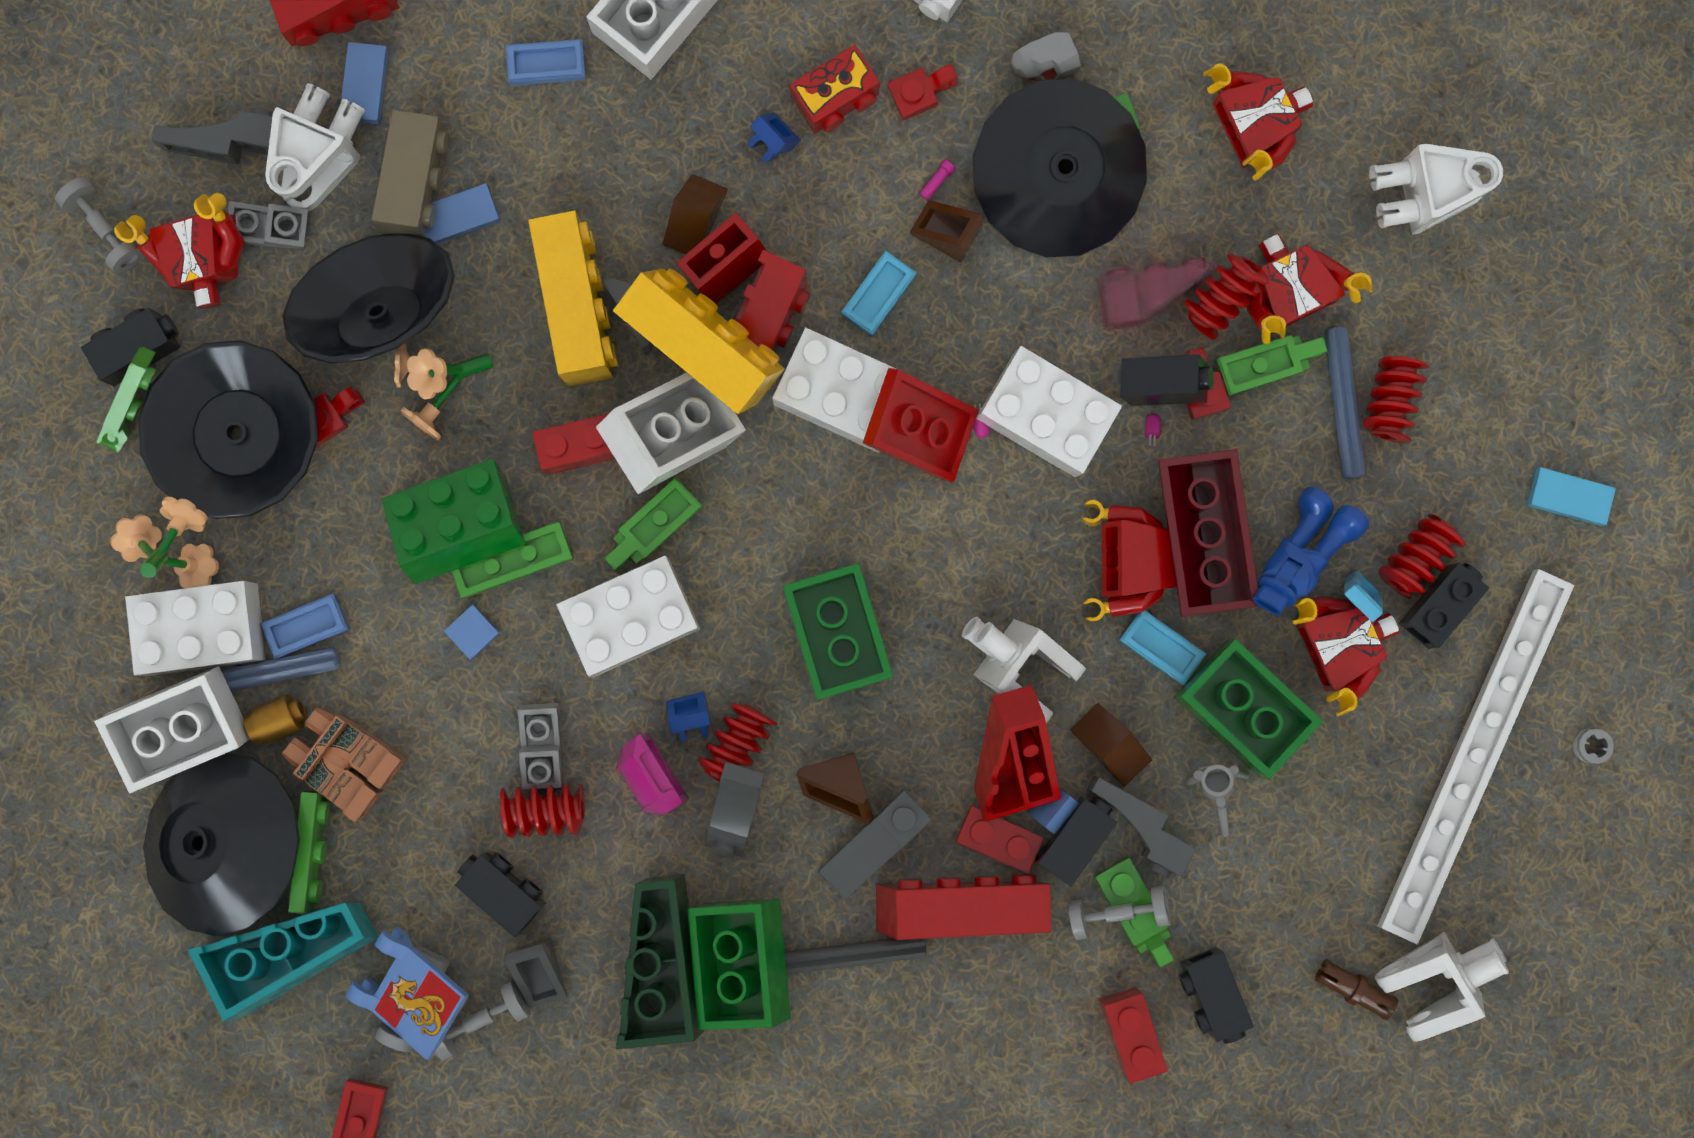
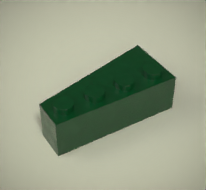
(659, 968)

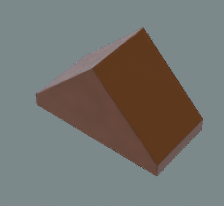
(693, 213)
(948, 228)
(1111, 744)
(838, 786)

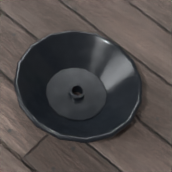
(1020, 174)
(368, 298)
(191, 420)
(245, 851)

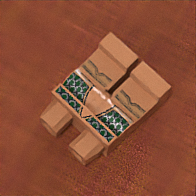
(330, 762)

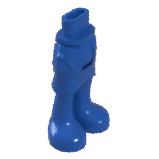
(1296, 570)

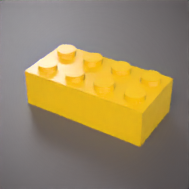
(571, 298)
(699, 338)

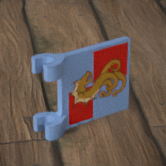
(413, 997)

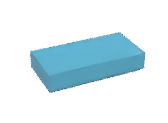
(878, 293)
(1571, 496)
(1363, 595)
(1162, 647)

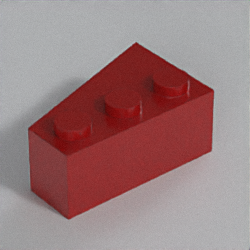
(306, 20)
(772, 301)
(1015, 757)

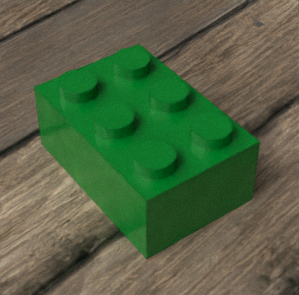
(452, 521)
(837, 631)
(1248, 709)
(739, 964)

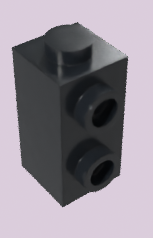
(114, 348)
(1165, 380)
(1444, 604)
(1077, 840)
(500, 892)
(1217, 996)

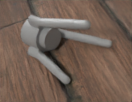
(1218, 785)

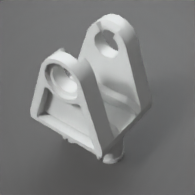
(309, 151)
(1435, 185)
(1010, 650)
(1466, 969)

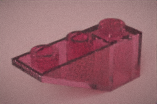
(1138, 297)

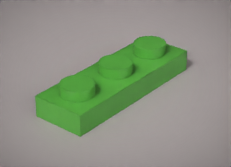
(543, 550)
(312, 851)

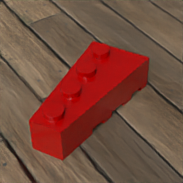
(963, 908)

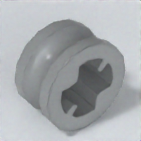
(1606, 749)

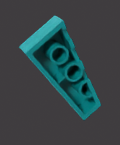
(266, 963)

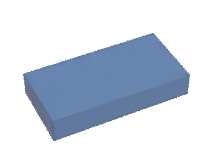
(545, 62)
(366, 79)
(463, 214)
(305, 626)

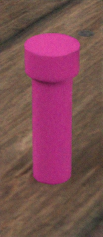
(944, 171)

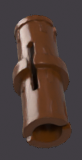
(1356, 989)

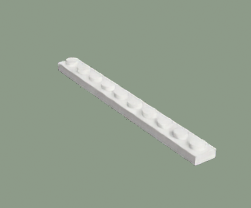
(1475, 756)

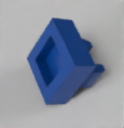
(774, 134)
(687, 714)

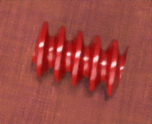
(1225, 295)
(1393, 398)
(1420, 556)
(737, 740)
(542, 811)

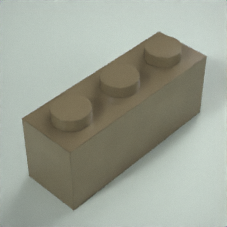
(410, 174)

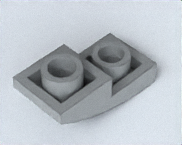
(270, 225)
(540, 745)

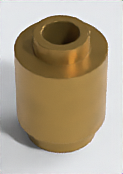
(275, 720)

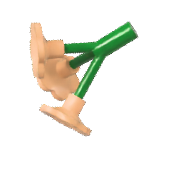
(429, 377)
(139, 537)

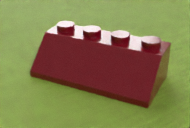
(1208, 532)

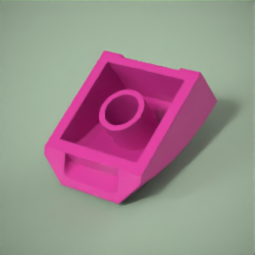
(649, 776)

